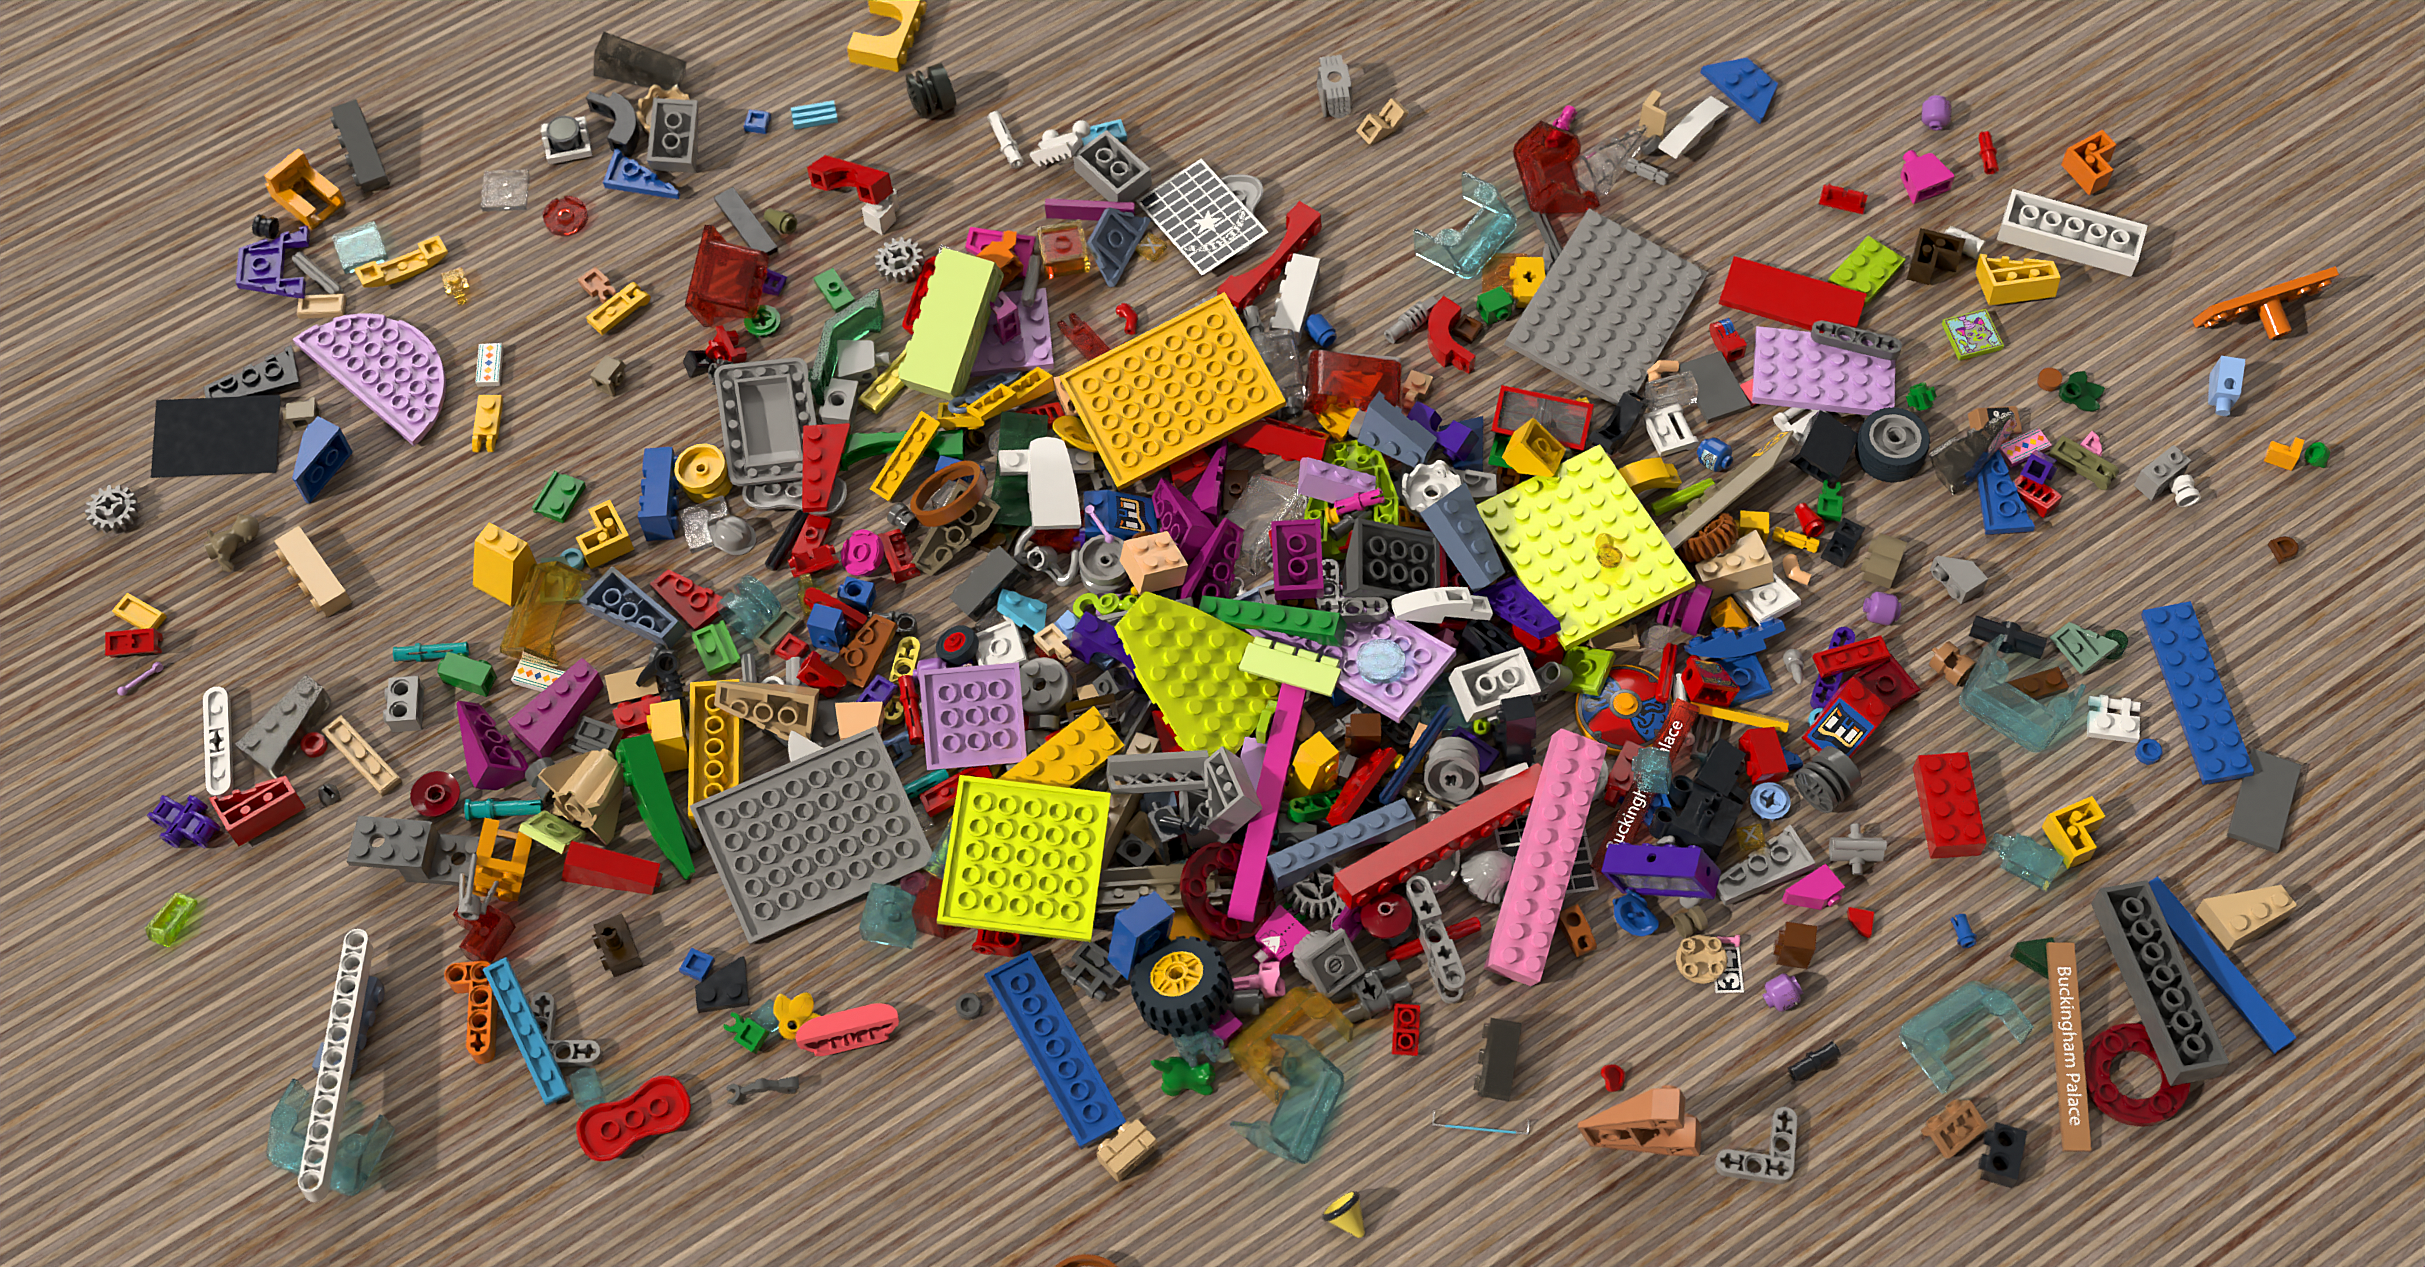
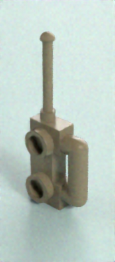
(1414, 790)

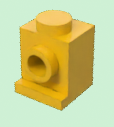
(1752, 520)

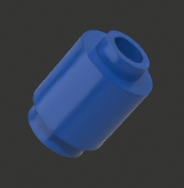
(1320, 330)

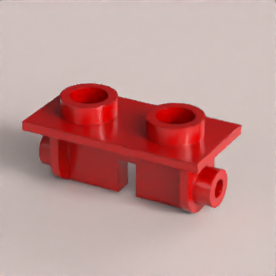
(1844, 200)
(822, 560)

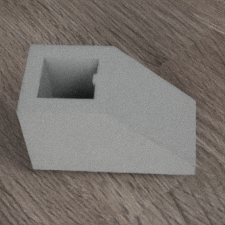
(1959, 576)

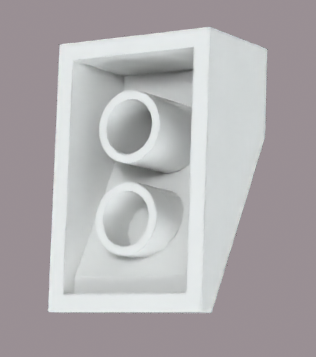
(1487, 681)

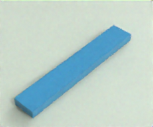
(526, 1031)

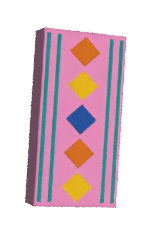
(2020, 448)

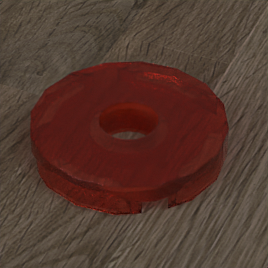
(569, 225)

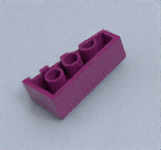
(556, 709)

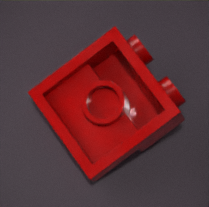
(633, 717)

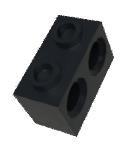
(2008, 1156)

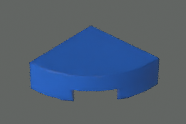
(1792, 760)

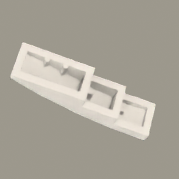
(1692, 127)

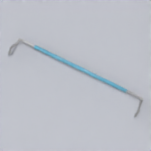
(1481, 1129)

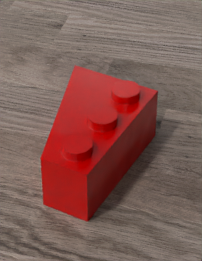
(257, 809)

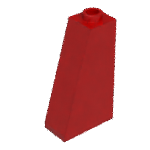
(610, 869)

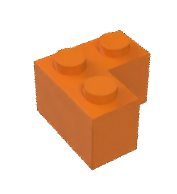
(2089, 161)

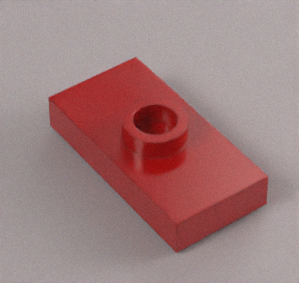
(812, 534)

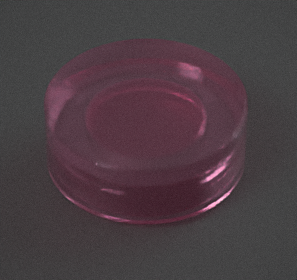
(913, 883)

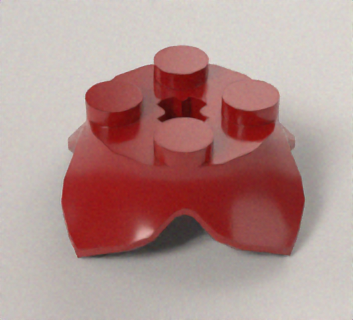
(1547, 649)

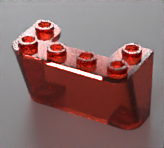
(1349, 381)

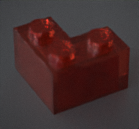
(926, 910)
(485, 934)

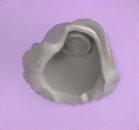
(1487, 874)

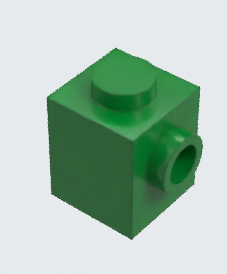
(1494, 305)

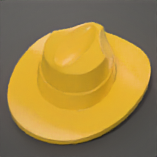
(1074, 433)

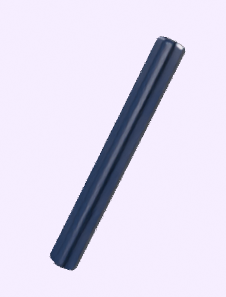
(1416, 755)

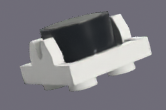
(566, 139)

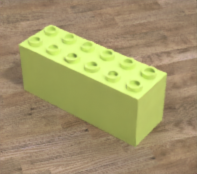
(950, 324)

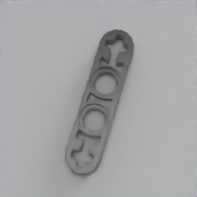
(1856, 337)

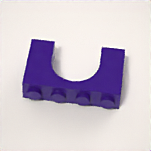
(1095, 636)

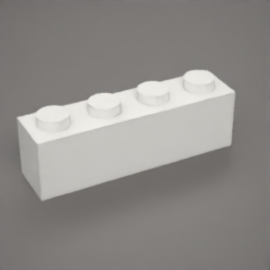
(1296, 294)

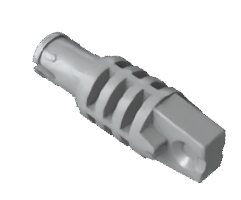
(1411, 319)

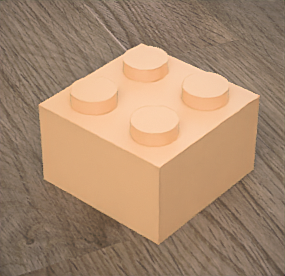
(1153, 562)

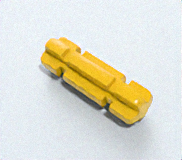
(1795, 539)

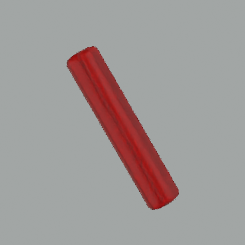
(1666, 673)

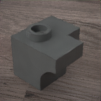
(1292, 833)

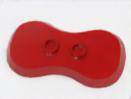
(613, 1127)

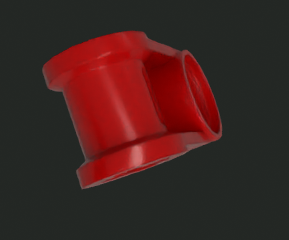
(993, 943)

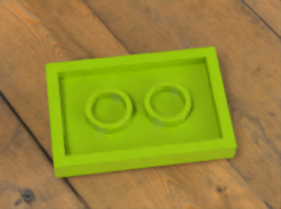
(1868, 268)

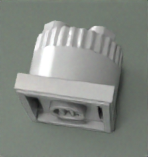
(1327, 961)

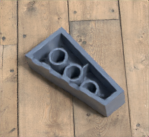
(1464, 537)
(628, 607)

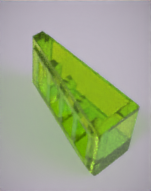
(166, 934)

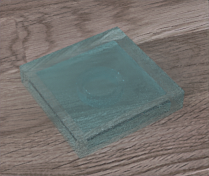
(359, 246)

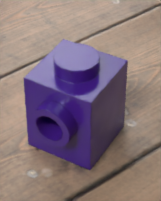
(2039, 467)

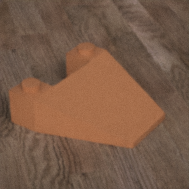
(1647, 1124)

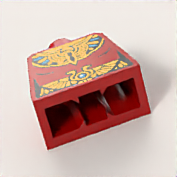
(1708, 683)

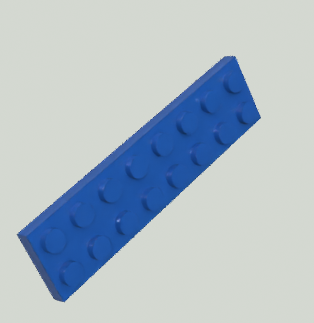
(2197, 693)
(1055, 1050)

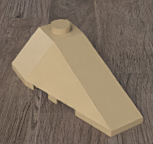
(770, 706)

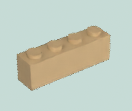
(312, 571)

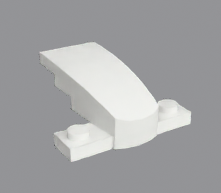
(1050, 480)

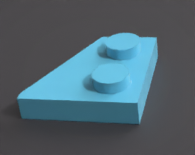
(1022, 610)

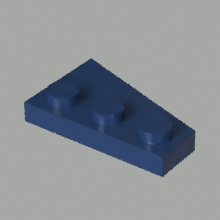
(1475, 458)

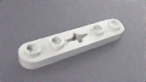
(218, 721)

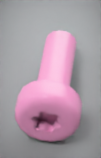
(1732, 940)

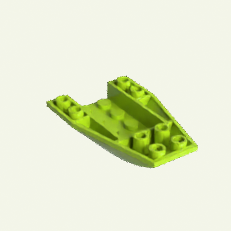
(1365, 460)

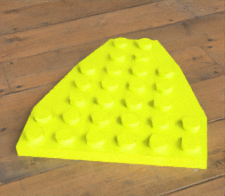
(1193, 672)

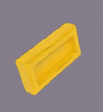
(138, 613)

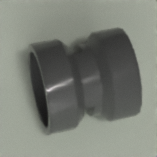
(905, 520)

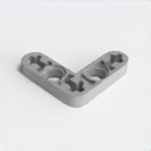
(1334, 601)
(555, 1045)
(1775, 1156)

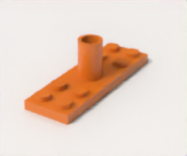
(2268, 303)

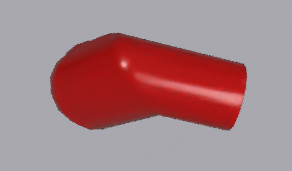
(1126, 311)

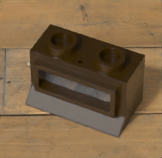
(1104, 704)

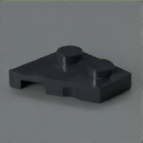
(724, 988)

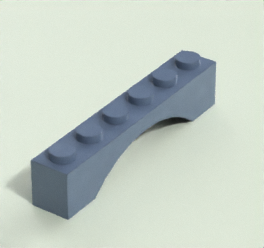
(1379, 826)

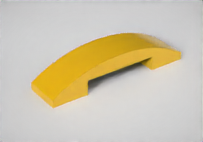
(403, 267)

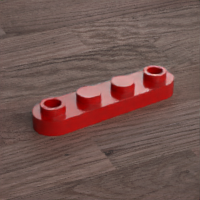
(920, 291)

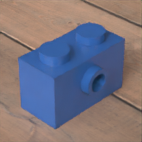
(828, 628)

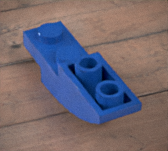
(1725, 644)

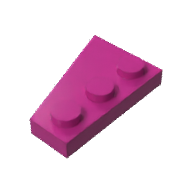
(981, 238)

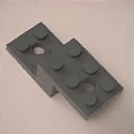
(411, 848)

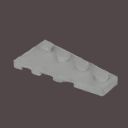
(1480, 484)

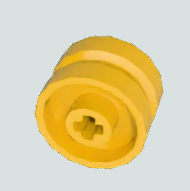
(703, 473)

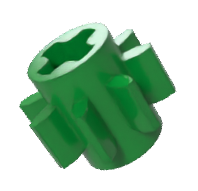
(1921, 396)

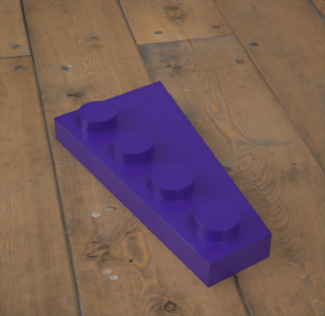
(1520, 607)

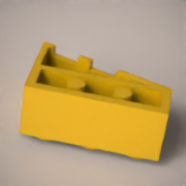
(2016, 281)

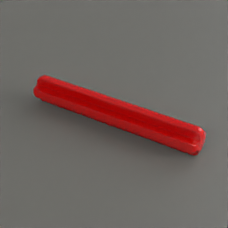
(1415, 947)

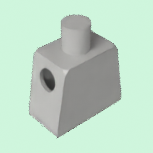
(860, 360)

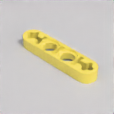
(900, 660)

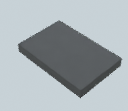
(1718, 389)

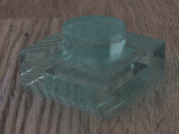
(765, 1016)

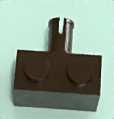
(617, 945)

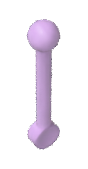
(1090, 511)
(157, 667)

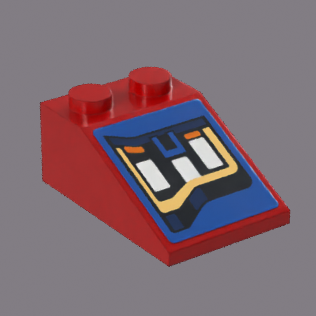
(1847, 719)

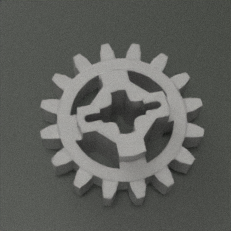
(899, 260)
(113, 507)

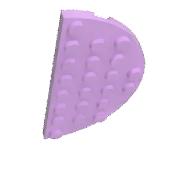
(384, 366)

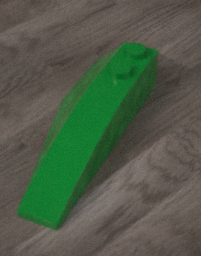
(653, 799)

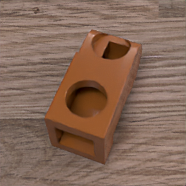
(1576, 931)

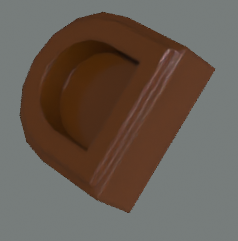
(2283, 548)

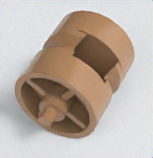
(1952, 664)

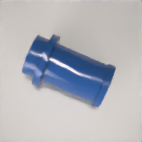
(1966, 937)

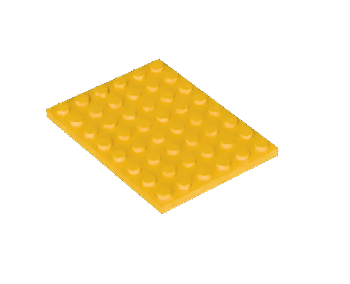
(1172, 391)

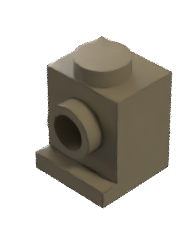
(608, 375)
(301, 413)

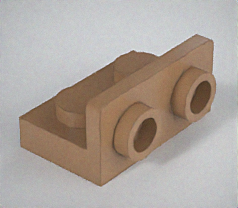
(1954, 1126)

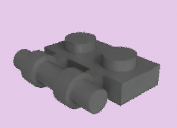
(1094, 961)

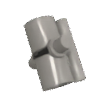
(1856, 849)

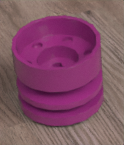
(1688, 608)

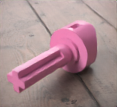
(1266, 980)

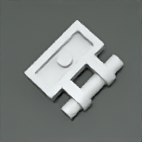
(2113, 726)

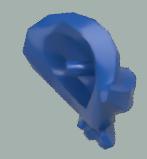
(1633, 914)

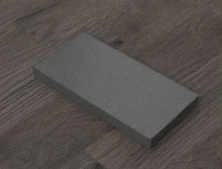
(2264, 801)

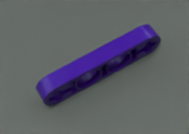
(1820, 684)

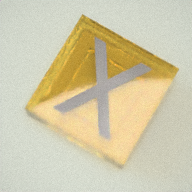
(1151, 247)
(1750, 837)

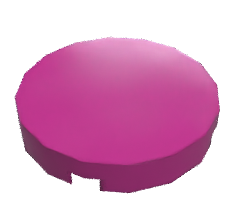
(862, 553)

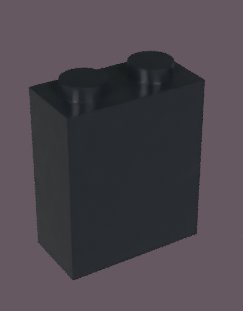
(1824, 447)

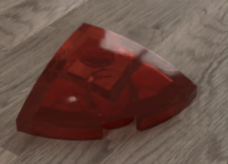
(1059, 539)

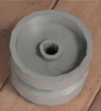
(1102, 567)
(1452, 769)

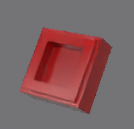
(791, 647)

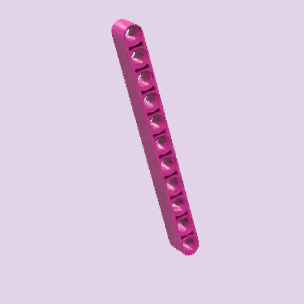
(1270, 794)

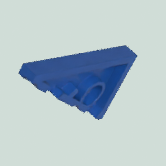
(631, 177)

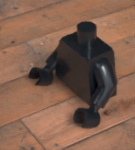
(1169, 832)

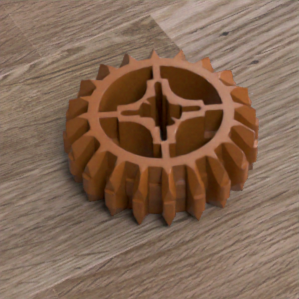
(1710, 539)

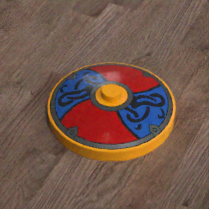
(1623, 710)

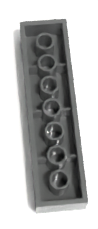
(2159, 983)

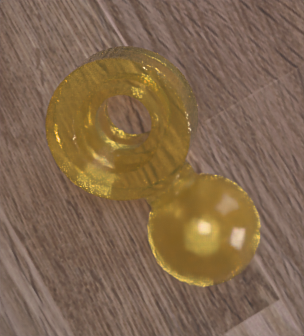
(1608, 555)

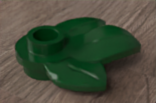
(2083, 392)

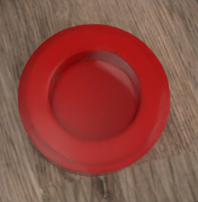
(314, 744)

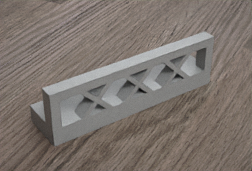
(1156, 768)

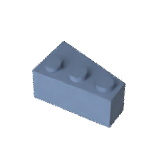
(1395, 434)

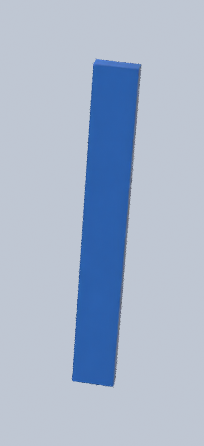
(2221, 970)

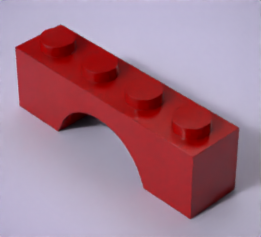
(833, 173)

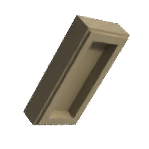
(777, 629)

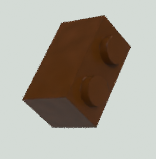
(1363, 734)
(1795, 945)

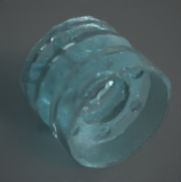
(749, 606)

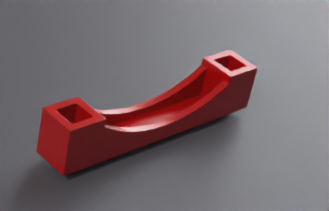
(1301, 225)

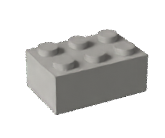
(1112, 169)

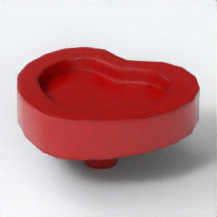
(1613, 1077)

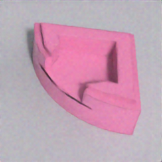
(2092, 443)

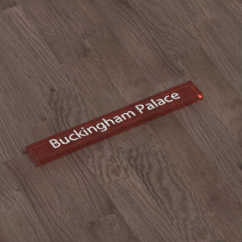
(1639, 802)

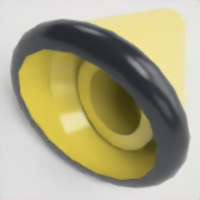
(1346, 1214)

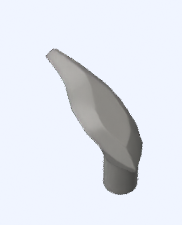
(1548, 262)

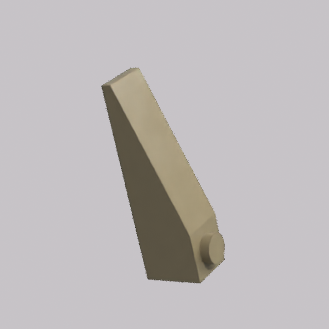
(948, 539)

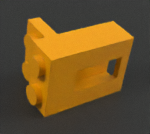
(292, 179)
(490, 869)

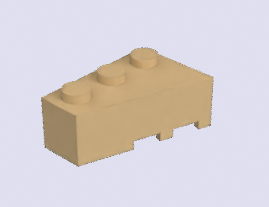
(2245, 914)

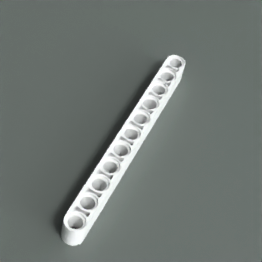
(339, 1073)

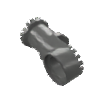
(1288, 411)
(898, 617)

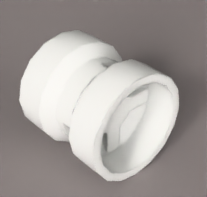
(2185, 492)

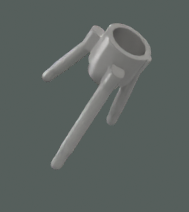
(470, 905)

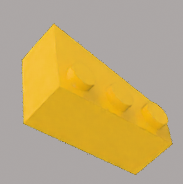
(1315, 768)

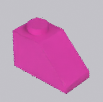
(1815, 890)

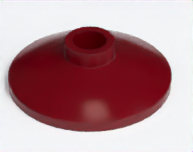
(430, 786)
(1386, 924)

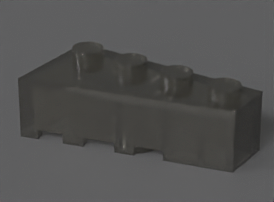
(636, 64)
(279, 733)

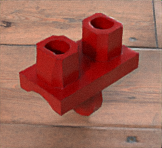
(722, 346)

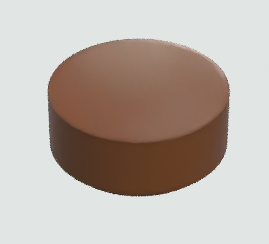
(2049, 379)

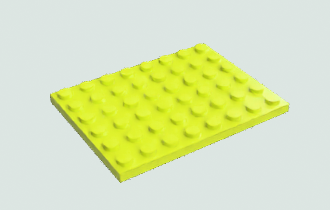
(1549, 541)

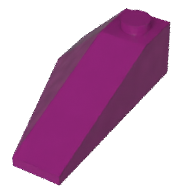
(1209, 491)
(1181, 519)

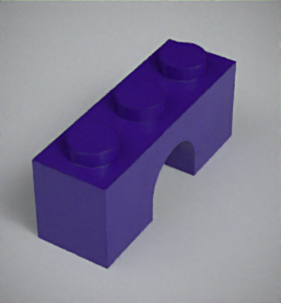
(1454, 441)

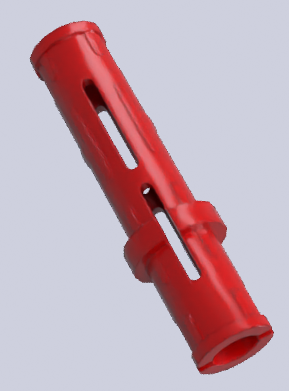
(907, 687)

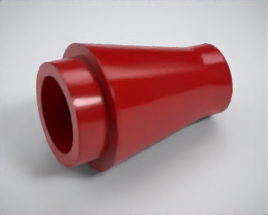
(1810, 522)

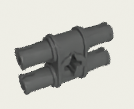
(1372, 981)

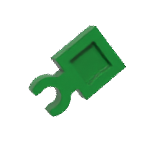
(1829, 503)
(749, 1033)

